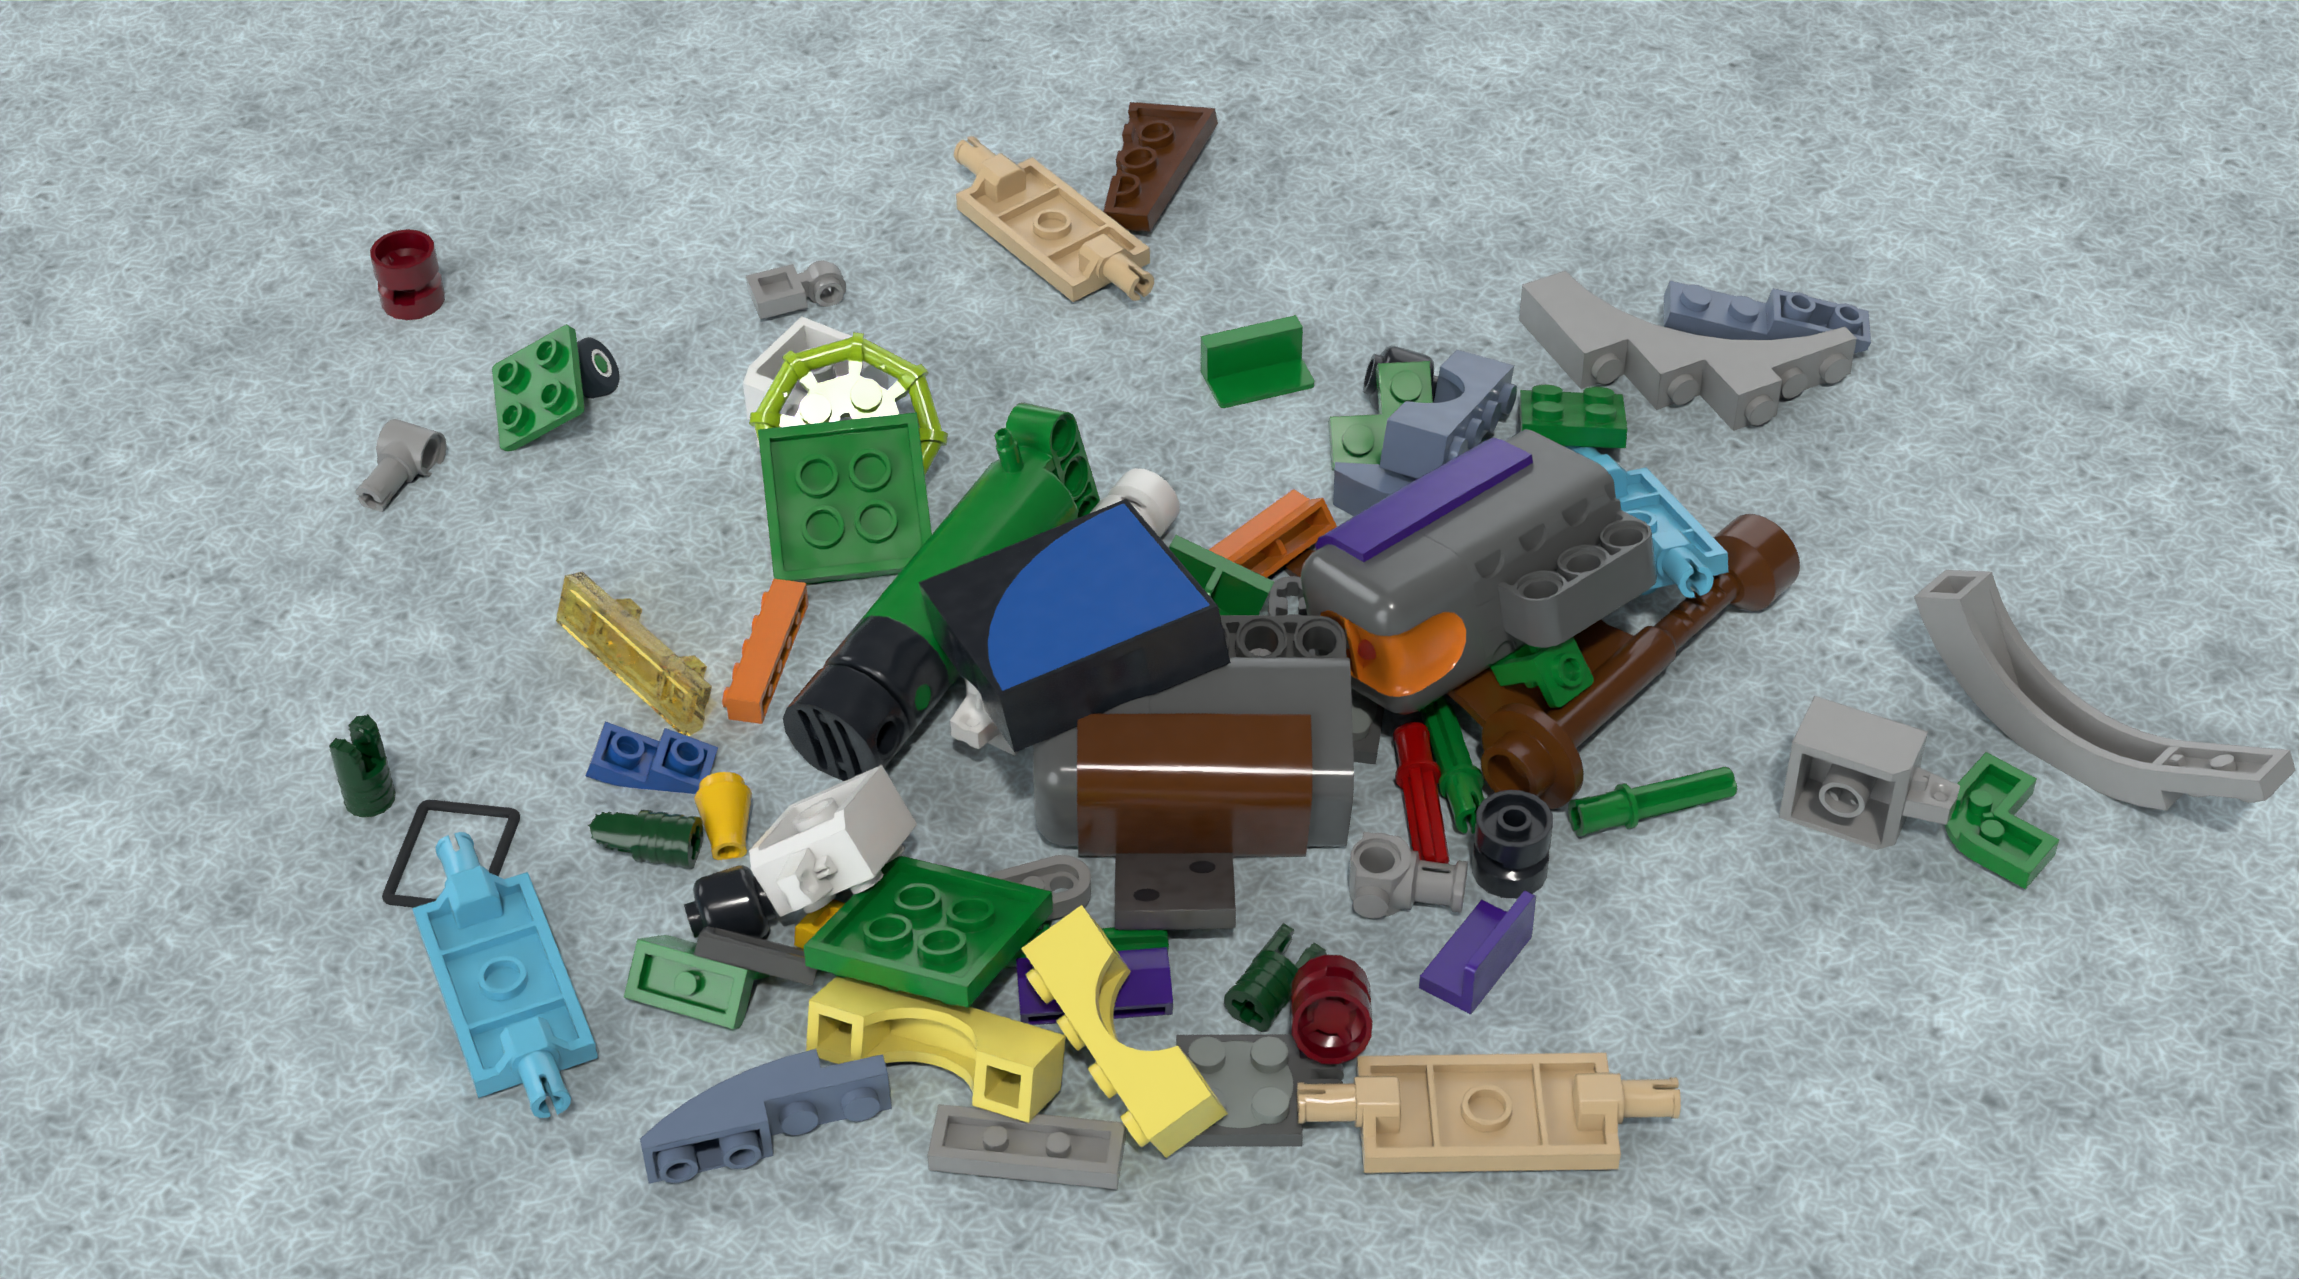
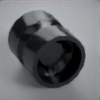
(1512, 843)

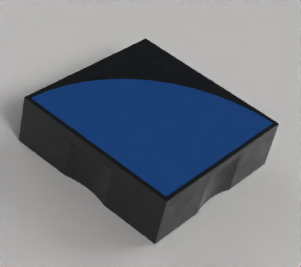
(1074, 623)

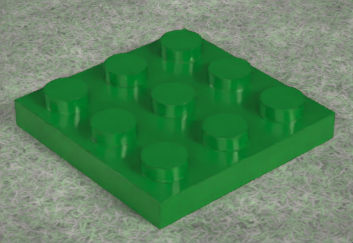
(844, 497)
(930, 930)

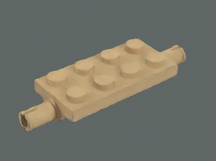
(1050, 225)
(1488, 1111)

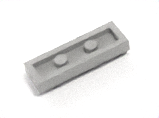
(1042, 1150)

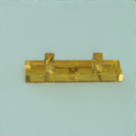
(634, 654)

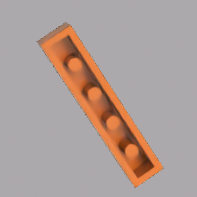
(766, 651)

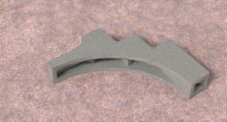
(1672, 367)

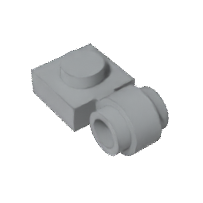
(785, 291)

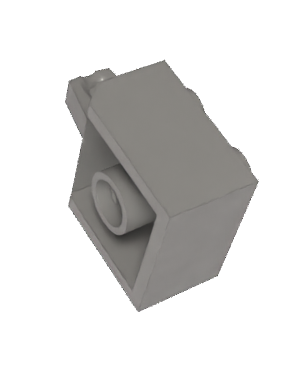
(1861, 776)

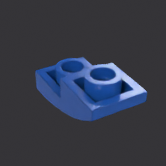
(641, 762)

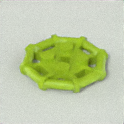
(851, 394)

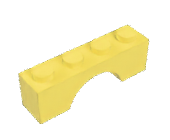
(1003, 1060)
(1160, 1088)

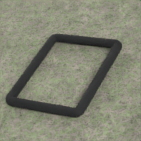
(455, 807)

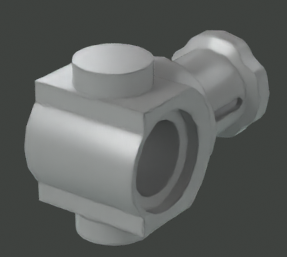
(1392, 877)

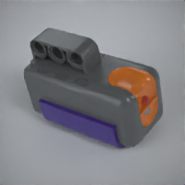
(1474, 565)

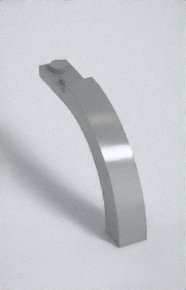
(2063, 730)

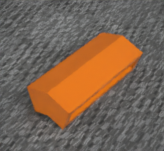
(1277, 533)

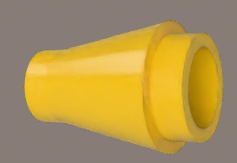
(724, 810)

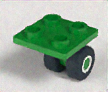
(547, 384)

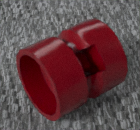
(407, 274)
(1331, 1009)

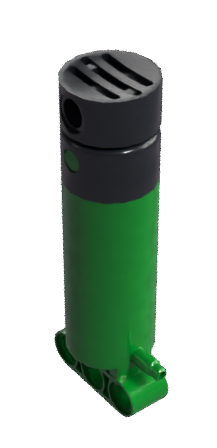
(890, 664)

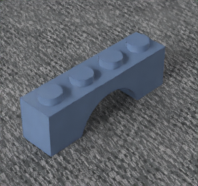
(1467, 405)

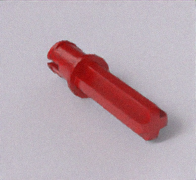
(1419, 780)

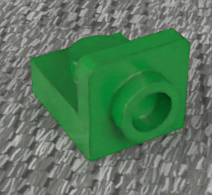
(1556, 670)

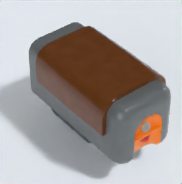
(1218, 764)

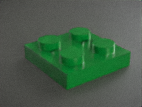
(1575, 418)

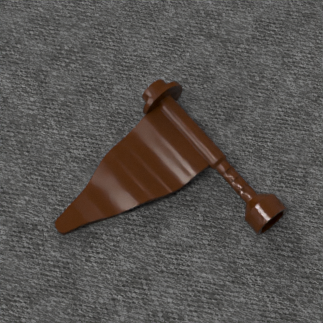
(1535, 745)

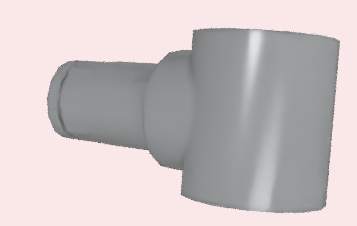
(401, 455)

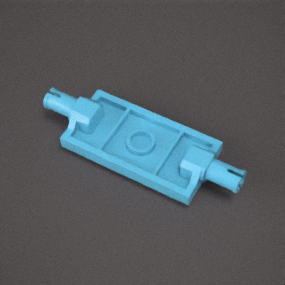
(1681, 545)
(503, 980)

